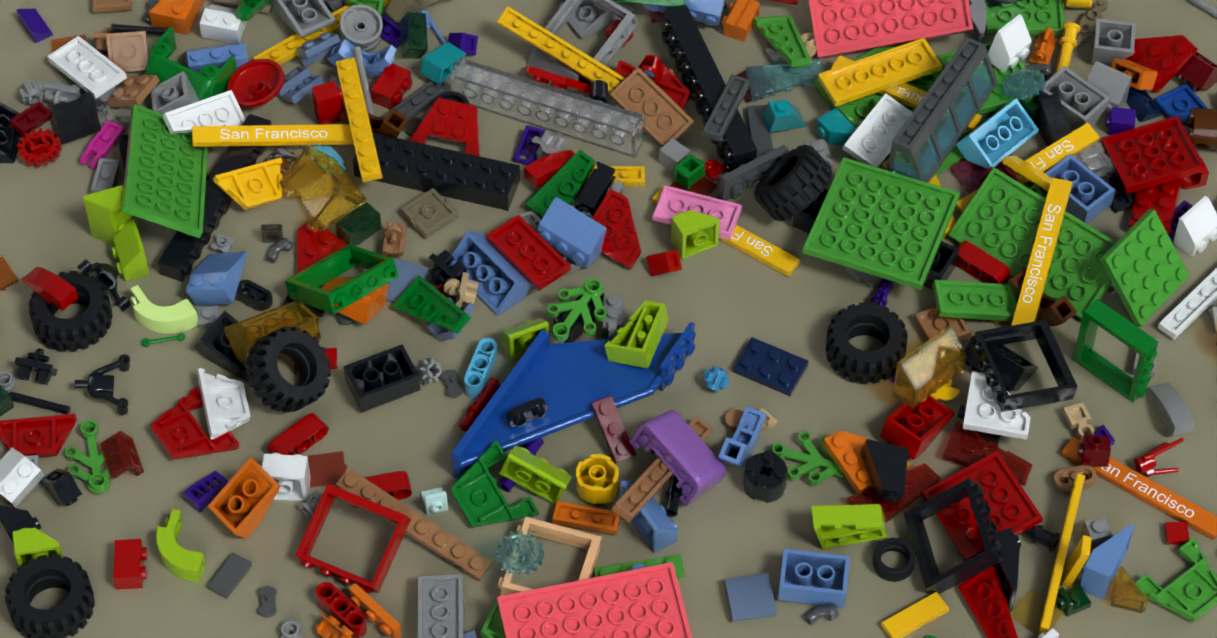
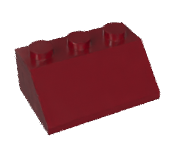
(1199, 71)

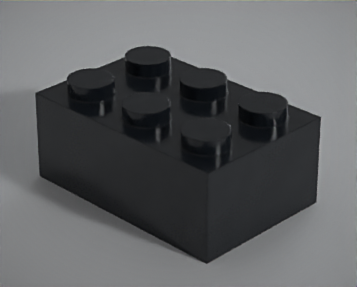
(382, 378)

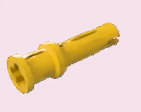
(1068, 43)

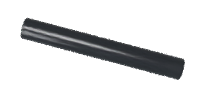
(129, 28)
(40, 403)

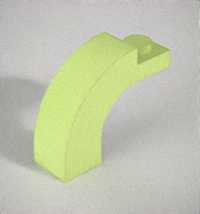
(161, 319)

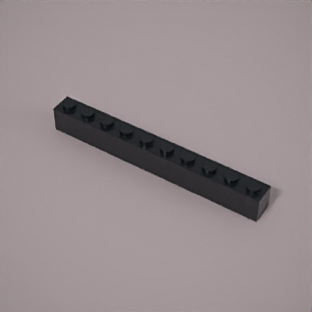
(186, 249)

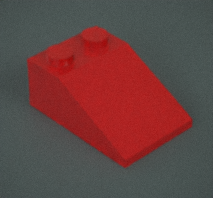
(916, 426)

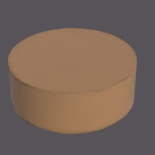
(733, 418)

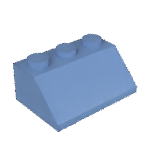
(216, 56)
(572, 233)
(653, 522)

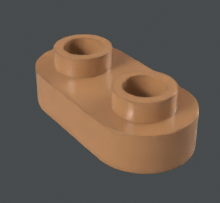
(1068, 475)

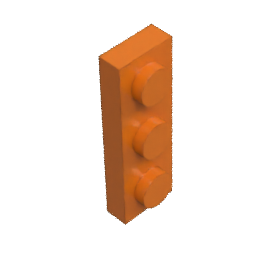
(586, 518)
(375, 612)

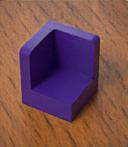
(464, 42)

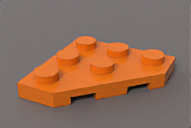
(845, 451)

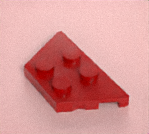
(672, 87)
(37, 435)

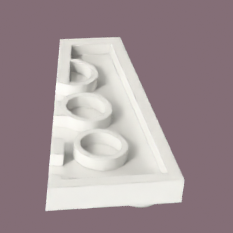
(213, 111)

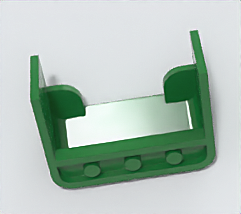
(206, 83)

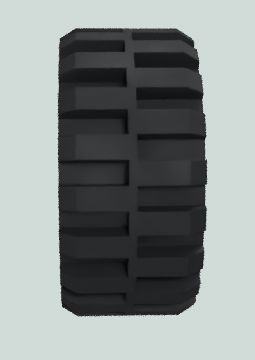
(793, 183)
(869, 321)
(76, 331)
(307, 356)
(42, 575)

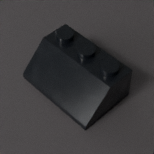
(8, 136)
(1011, 367)

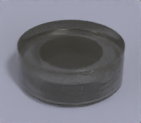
(412, 125)

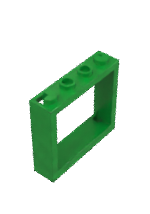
(305, 284)
(1132, 336)

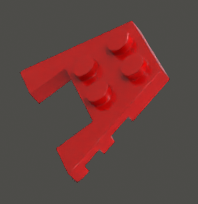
(556, 80)
(451, 122)
(182, 434)

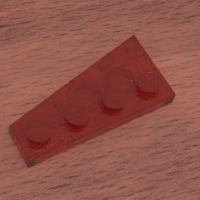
(968, 447)
(916, 481)

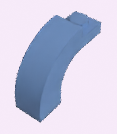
(374, 63)
(742, 444)

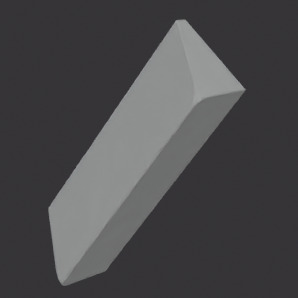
(544, 62)

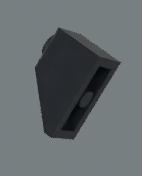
(61, 487)
(16, 519)

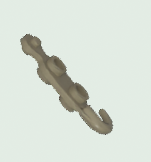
(1088, 21)

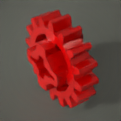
(39, 147)

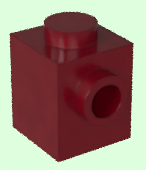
(1095, 450)

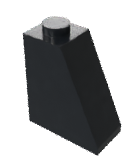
(1051, 119)
(886, 469)

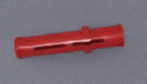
(479, 404)

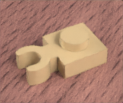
(1079, 418)

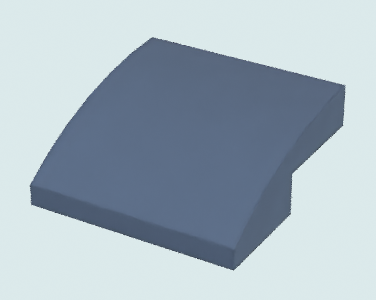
(298, 84)
(407, 273)
(750, 597)

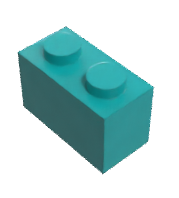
(441, 62)

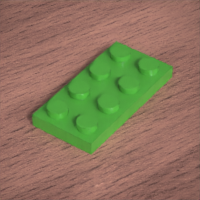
(974, 300)

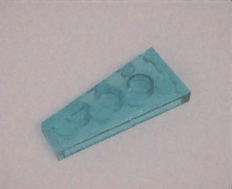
(776, 78)

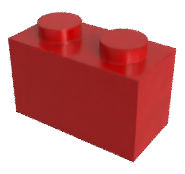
(391, 86)
(328, 103)
(129, 564)

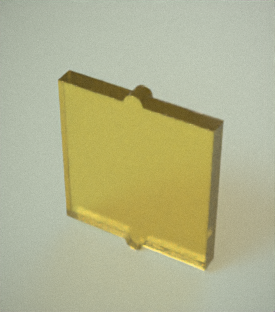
(1030, 610)

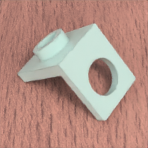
(435, 500)

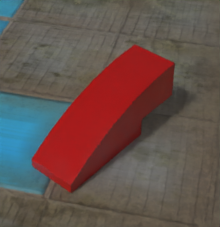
(543, 169)
(51, 287)

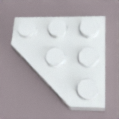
(985, 415)

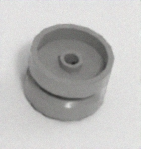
(361, 27)

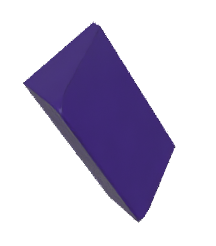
(34, 24)
(391, 31)

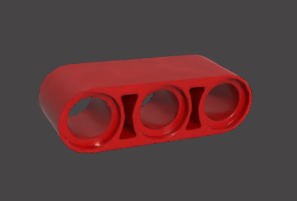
(981, 264)
(299, 436)
(393, 483)
(337, 601)

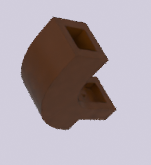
(389, 125)
(1053, 310)

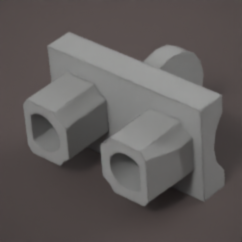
(60, 93)
(549, 143)

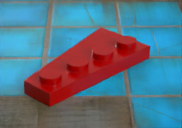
(989, 604)

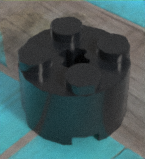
(765, 477)

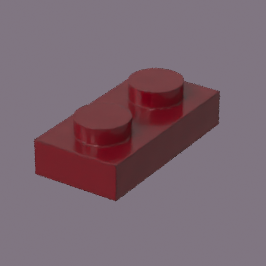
(31, 118)

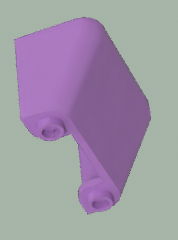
(682, 453)

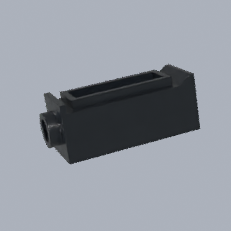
(595, 188)

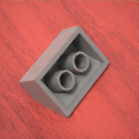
(1078, 97)

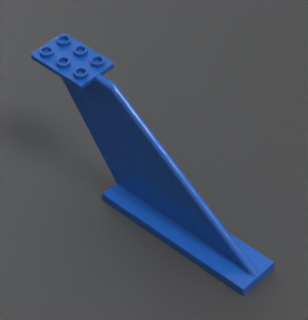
(569, 381)

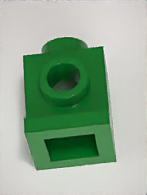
(689, 171)

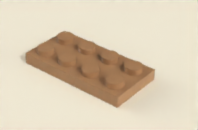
(662, 115)

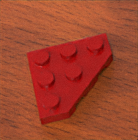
(1163, 55)
(621, 237)
(315, 246)

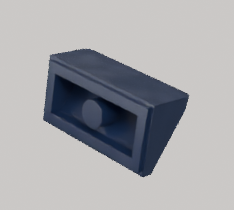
(1143, 104)

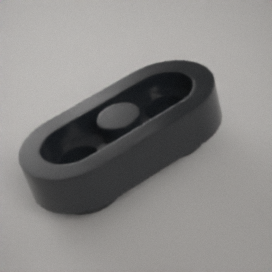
(255, 296)
(527, 412)

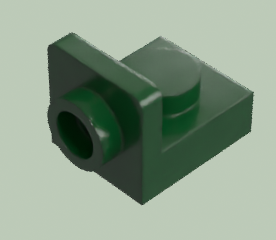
(1072, 600)

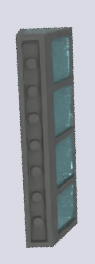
(943, 113)

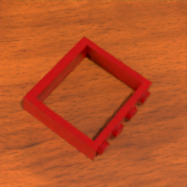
(317, 522)

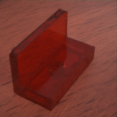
(121, 455)

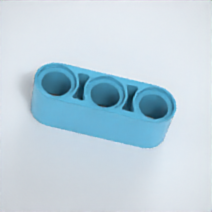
(480, 367)

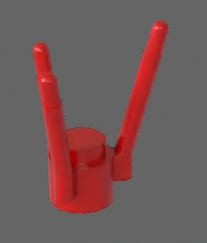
(1147, 462)

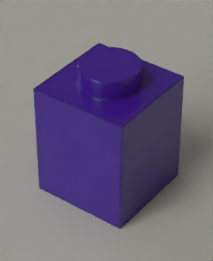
(1120, 120)

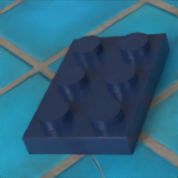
(770, 366)

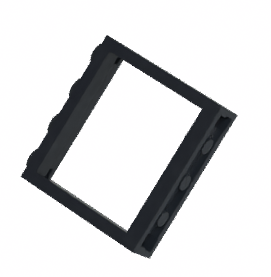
(1011, 334)
(991, 556)

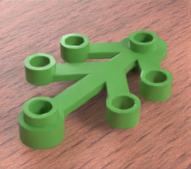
(578, 307)
(813, 460)
(94, 461)

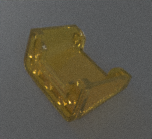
(321, 188)

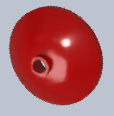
(256, 82)

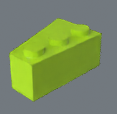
(640, 337)
(848, 524)

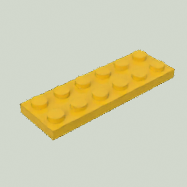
(879, 72)

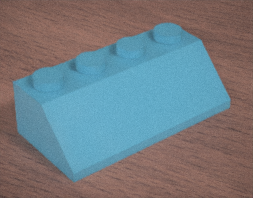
(998, 135)

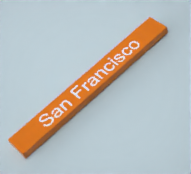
(1150, 492)

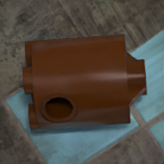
(1203, 127)

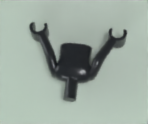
(107, 276)
(102, 386)

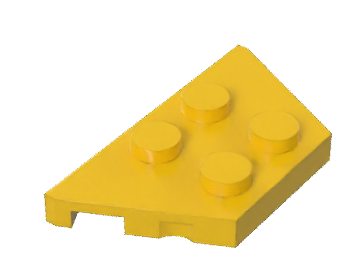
(253, 184)

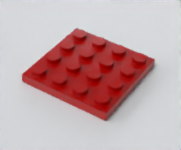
(1152, 154)
(1003, 494)

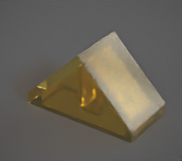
(1127, 594)

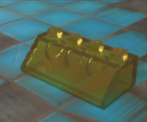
(247, 332)
(929, 368)

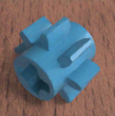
(716, 378)

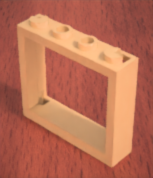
(559, 534)

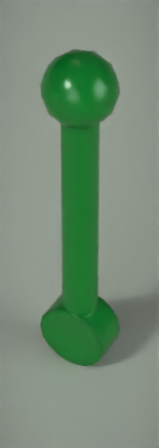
(146, 342)

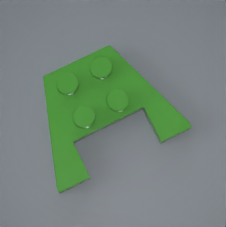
(1190, 593)

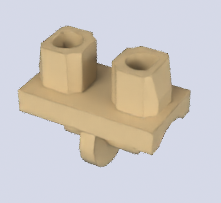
(464, 290)

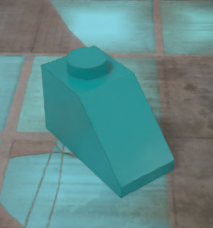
(782, 116)
(834, 128)

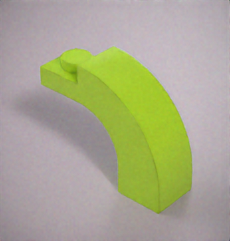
(179, 561)

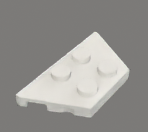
(223, 403)

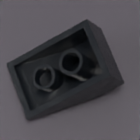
(217, 348)
(1008, 568)

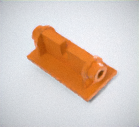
(1044, 47)
(329, 628)

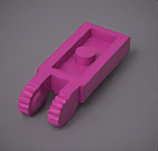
(102, 143)

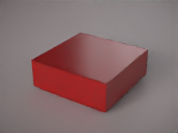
(1176, 533)

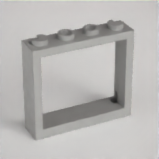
(617, 38)

